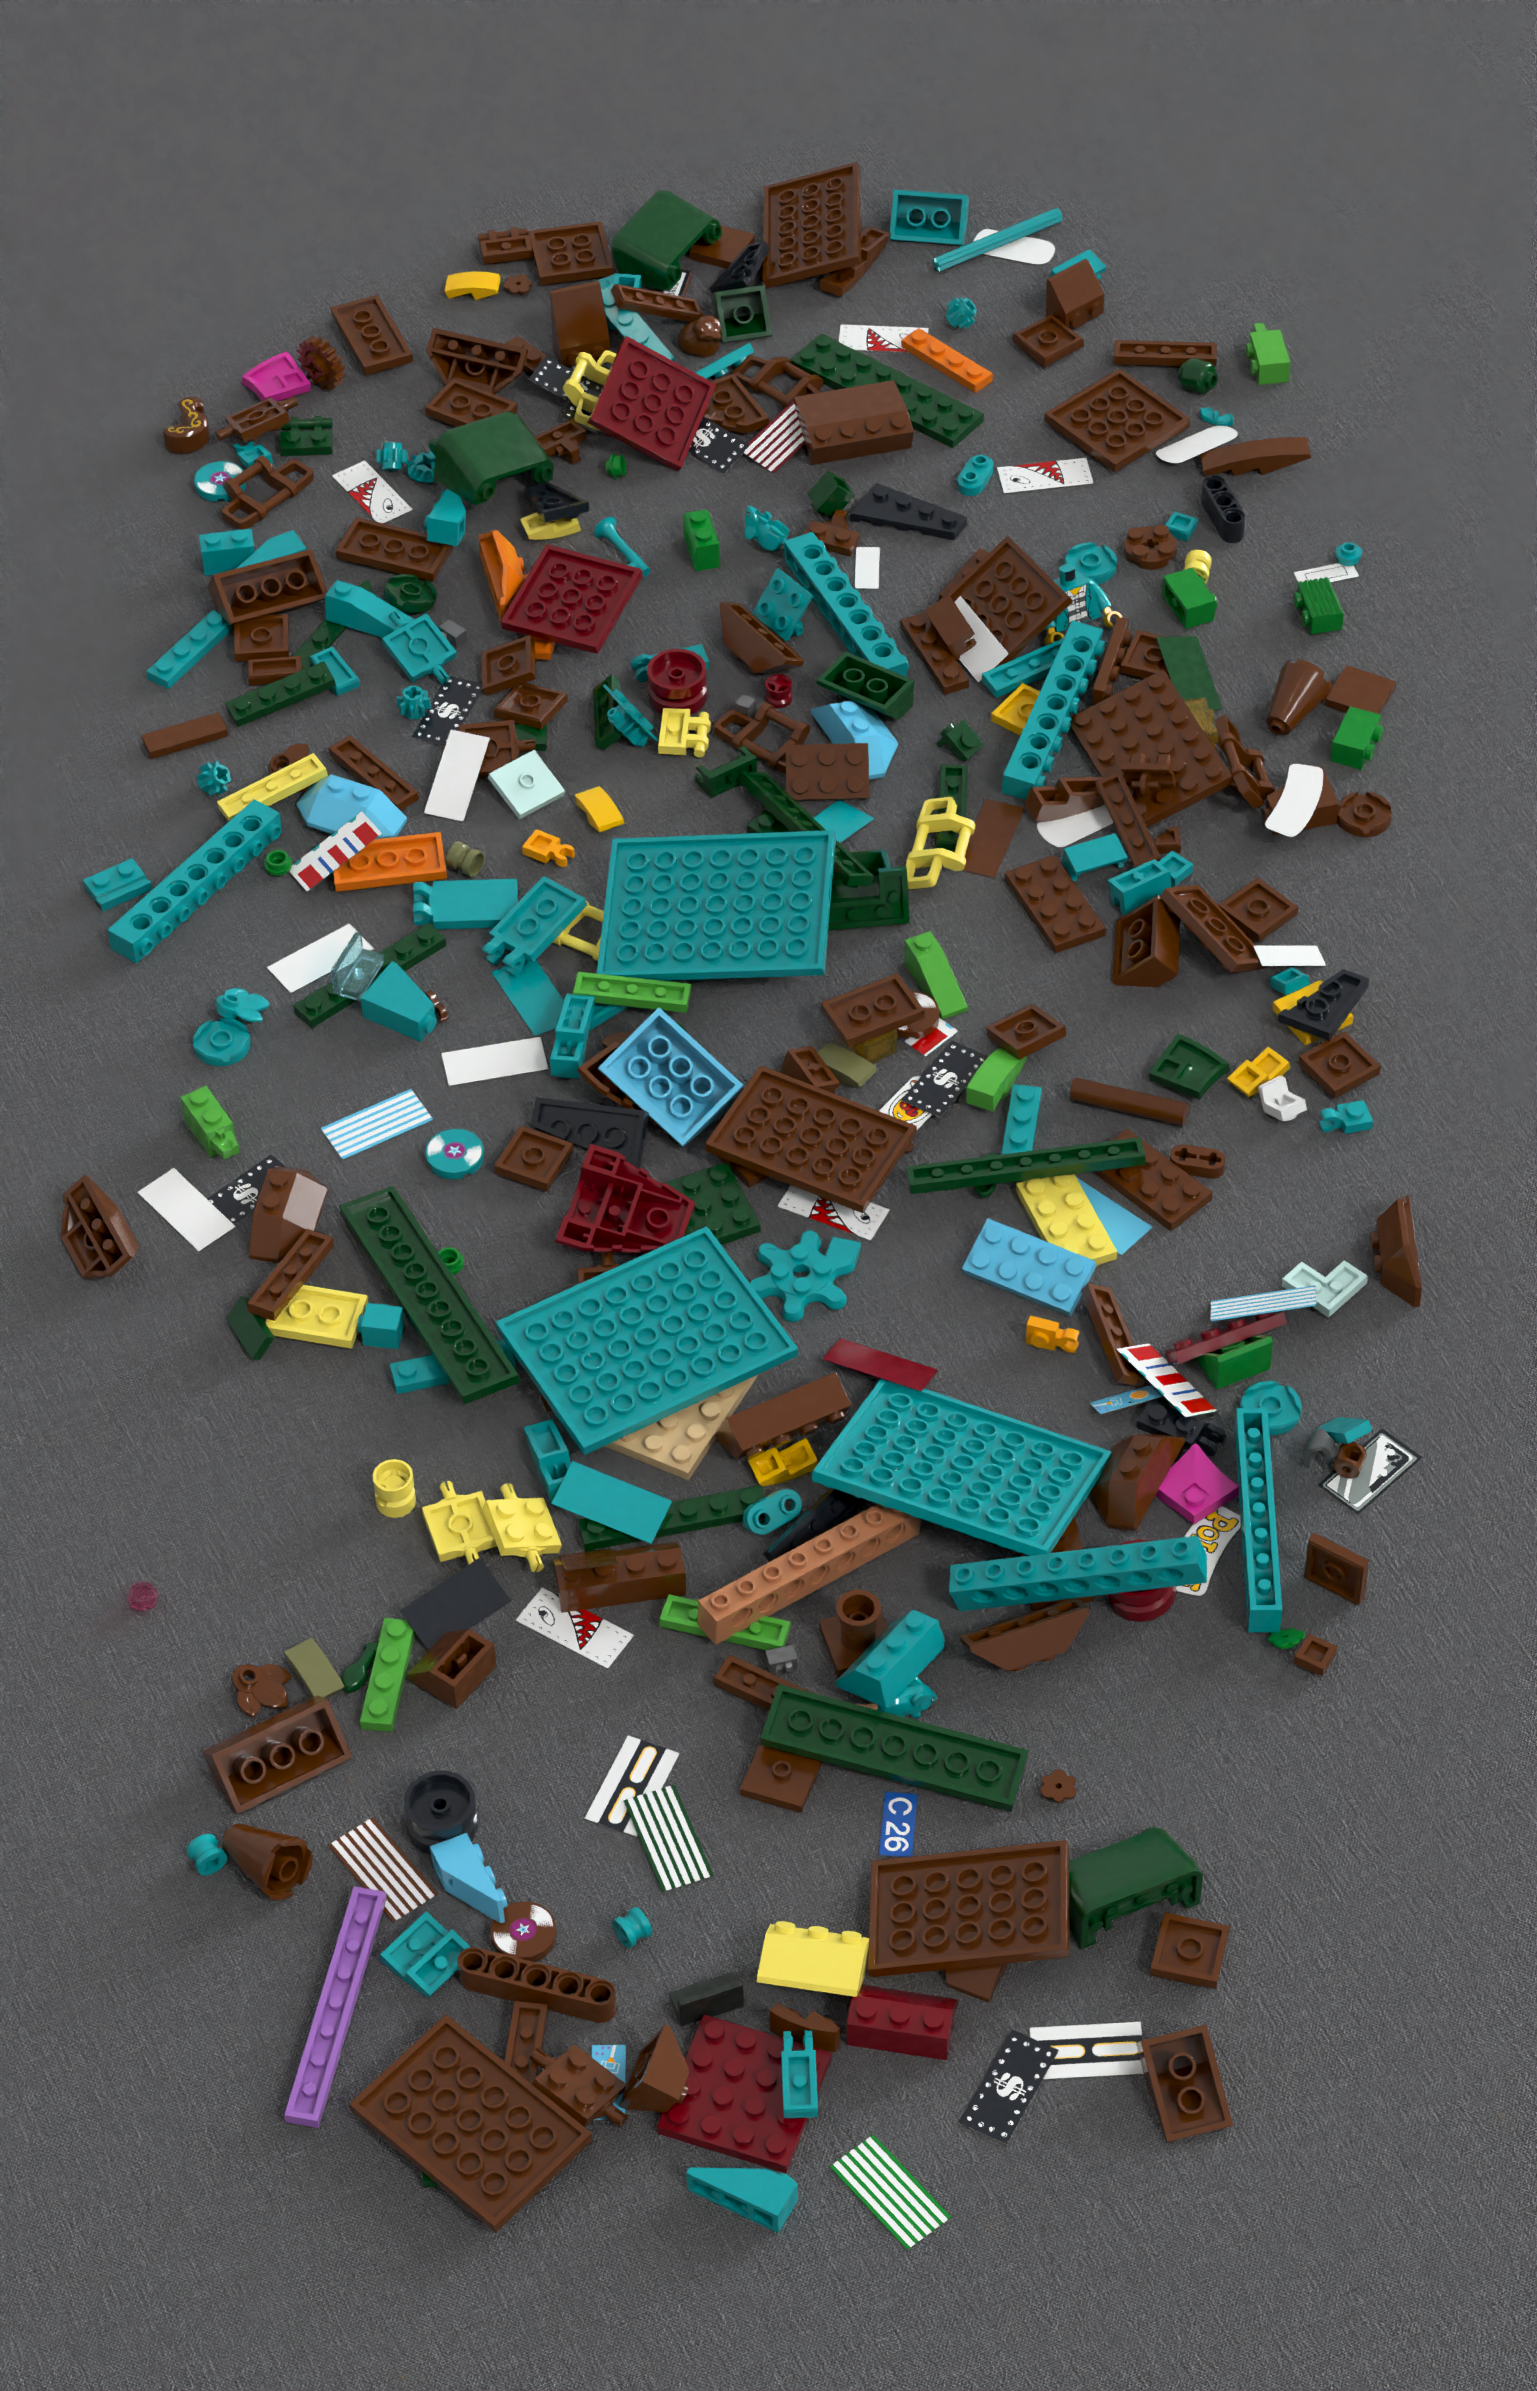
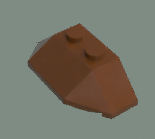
(475, 360)
(755, 641)
(285, 1208)
(95, 1231)
(1397, 1252)
(1134, 1477)
(1029, 1636)

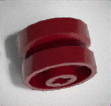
(677, 680)
(1142, 1604)

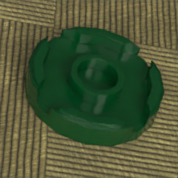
(409, 593)

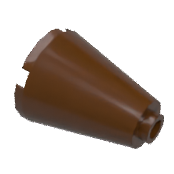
(1296, 695)
(268, 1858)

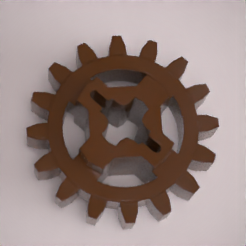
(321, 363)

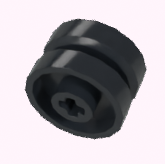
(439, 1809)

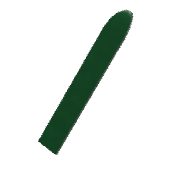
(323, 636)

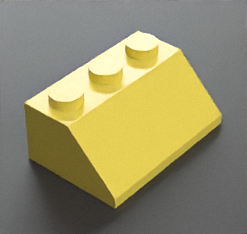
(813, 1959)

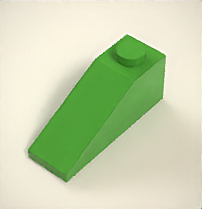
(933, 974)

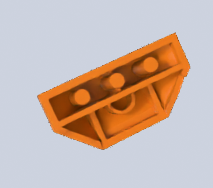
(502, 569)

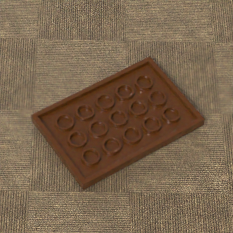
(812, 225)
(1152, 721)
(811, 1139)
(969, 1909)
(470, 2123)

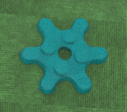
(804, 1290)

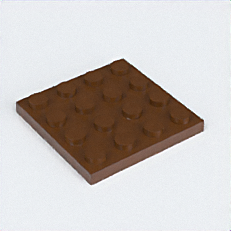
(1117, 420)
(1011, 596)

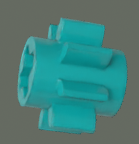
(961, 312)
(391, 456)
(413, 702)
(213, 778)

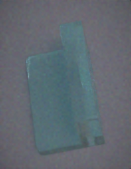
(355, 969)

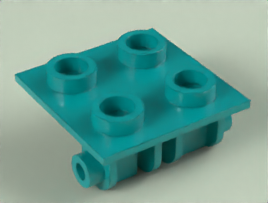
(783, 605)
(629, 720)

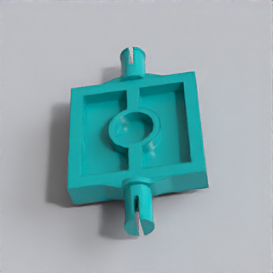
(419, 647)

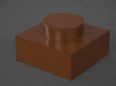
(1315, 1654)

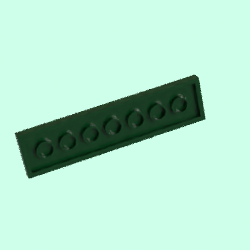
(928, 408)
(894, 1747)

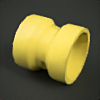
(1200, 562)

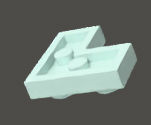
(1330, 1290)

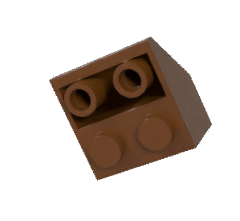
(455, 1666)

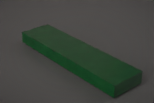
(952, 784)

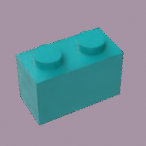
(225, 550)

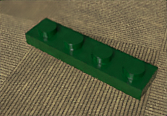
(280, 694)

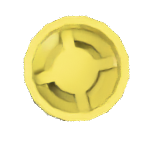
(394, 1488)

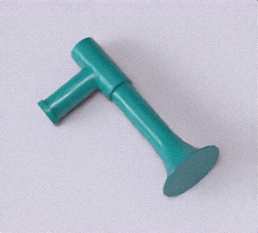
(606, 529)

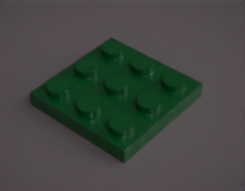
(718, 1204)

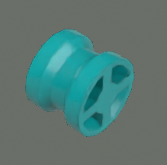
(206, 1854)
(632, 1927)

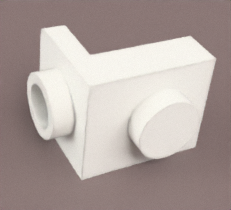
(1279, 1101)

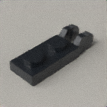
(1167, 1421)

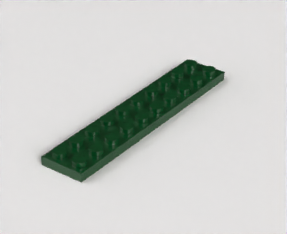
(429, 1295)

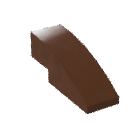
(1065, 799)

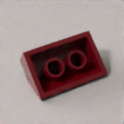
(901, 2022)

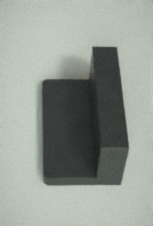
(707, 1998)

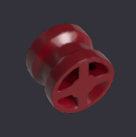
(778, 690)

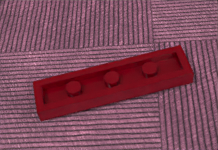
(1213, 1339)

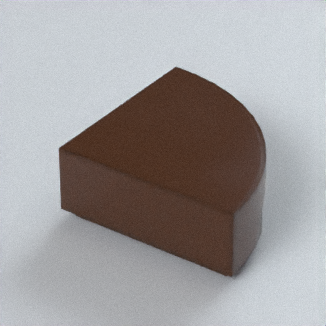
(1169, 841)

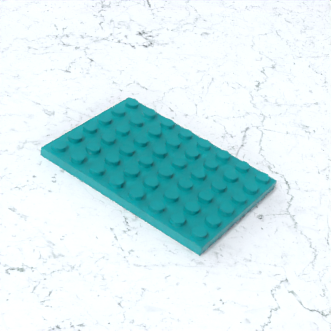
(718, 906)
(646, 1340)
(962, 1467)

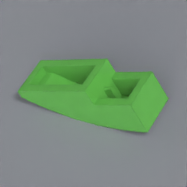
(994, 1079)

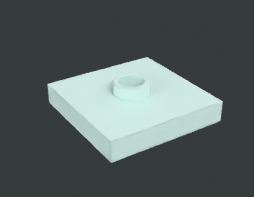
(526, 784)

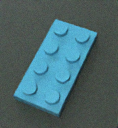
(1029, 1267)

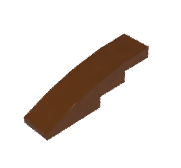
(842, 280)
(1262, 454)

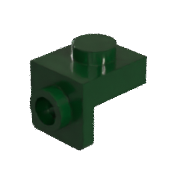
(961, 740)

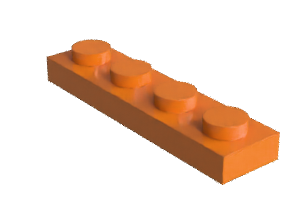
(947, 360)

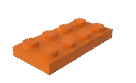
(393, 863)

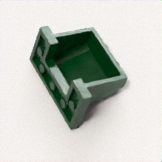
(874, 905)

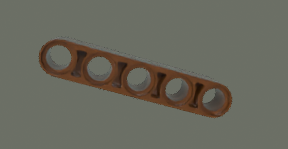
(526, 1973)

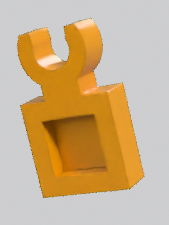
(546, 847)
(1047, 1335)

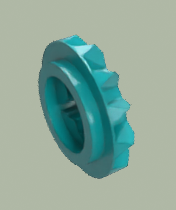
(418, 470)

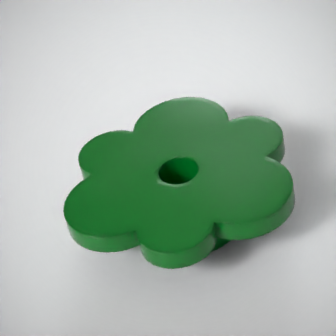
(1286, 1638)

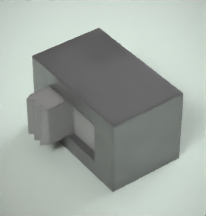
(453, 633)
(746, 706)
(781, 1659)

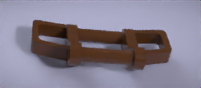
(759, 383)
(274, 478)
(755, 727)
(1238, 757)

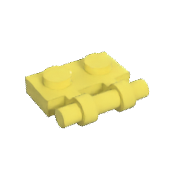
(675, 734)

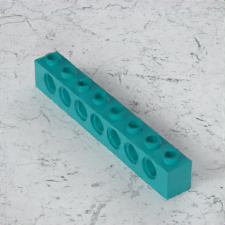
(841, 603)
(1053, 710)
(194, 881)
(1258, 1520)
(1078, 1573)

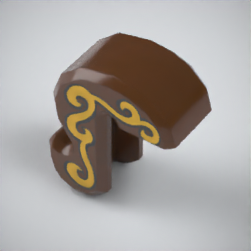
(194, 430)

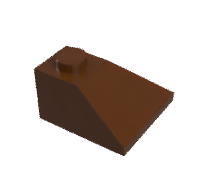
(657, 2075)

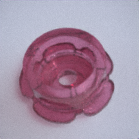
(143, 1590)

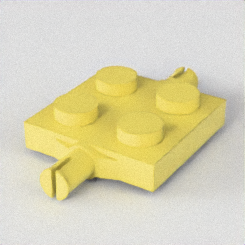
(458, 1525)
(522, 1527)

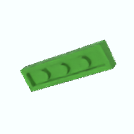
(634, 991)
(765, 1634)
(387, 1675)

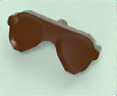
(439, 1009)

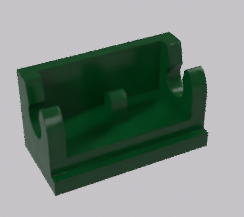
(727, 774)

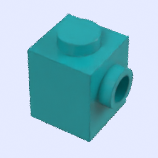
(381, 1325)

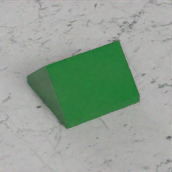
(1237, 1360)

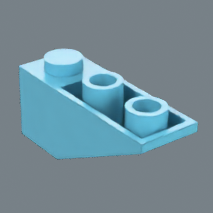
(465, 1877)

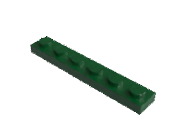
(405, 952)
(680, 1518)

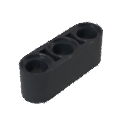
(1223, 508)

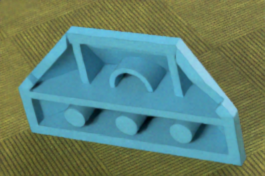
(857, 723)
(337, 800)

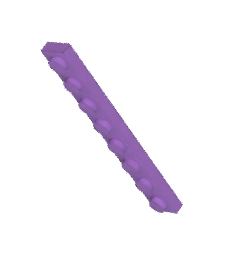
(335, 2007)

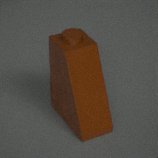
(1324, 813)

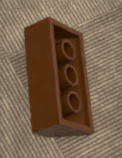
(267, 587)
(784, 1417)
(640, 1576)
(277, 1754)

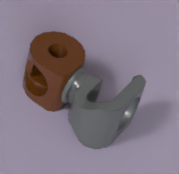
(1346, 1458)

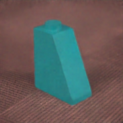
(399, 1004)

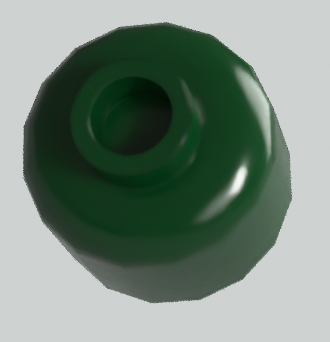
(1197, 376)

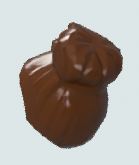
(701, 336)

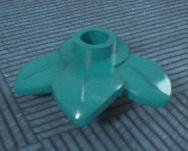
(239, 1003)

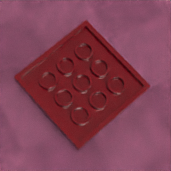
(651, 403)
(571, 599)
(738, 2095)

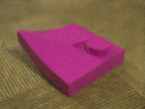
(276, 378)
(1196, 1486)

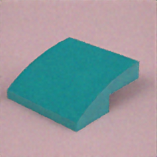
(424, 1955)

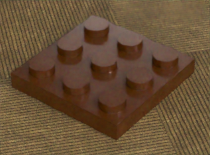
(571, 253)

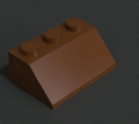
(1146, 946)

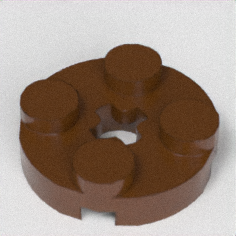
(1140, 539)

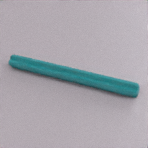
(997, 239)

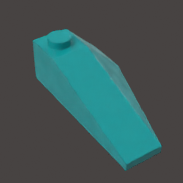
(360, 609)

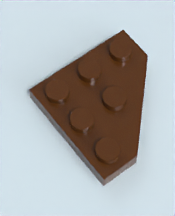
(734, 407)

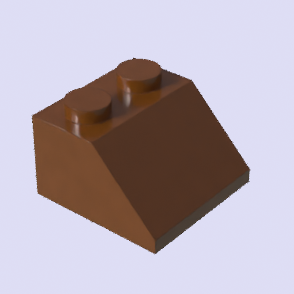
(1075, 295)

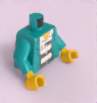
(1087, 603)

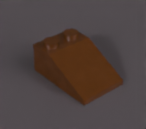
(578, 322)
(1184, 2083)

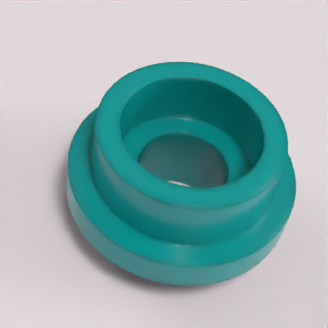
(1348, 554)

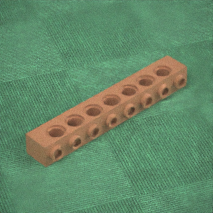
(804, 1570)

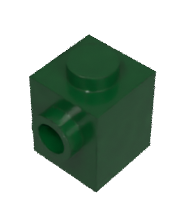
(830, 494)

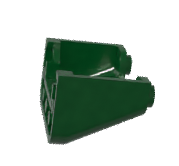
(660, 237)
(487, 450)
(1129, 1879)

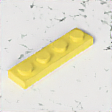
(275, 786)

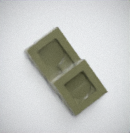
(847, 1065)
(314, 1669)

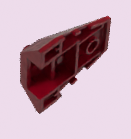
(622, 1208)

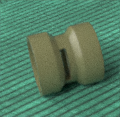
(466, 859)

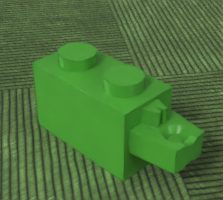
(1267, 355)
(209, 1123)

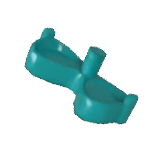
(1210, 416)

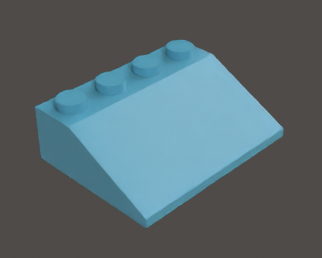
(672, 1078)

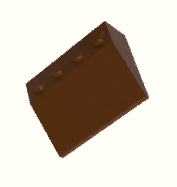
(854, 422)

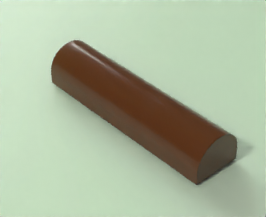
(1129, 1101)

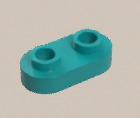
(975, 475)
(774, 1511)

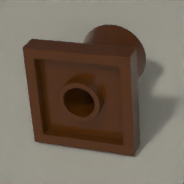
(854, 1629)

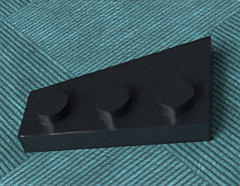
(554, 503)
(1328, 1007)

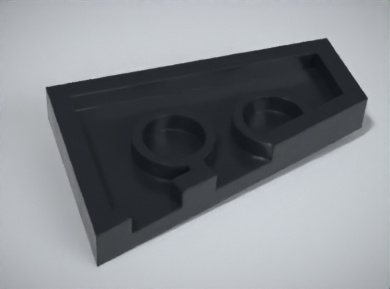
(742, 269)

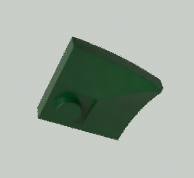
(1188, 1067)

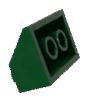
(869, 685)

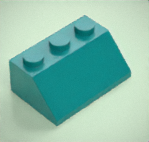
(929, 217)
(894, 1659)

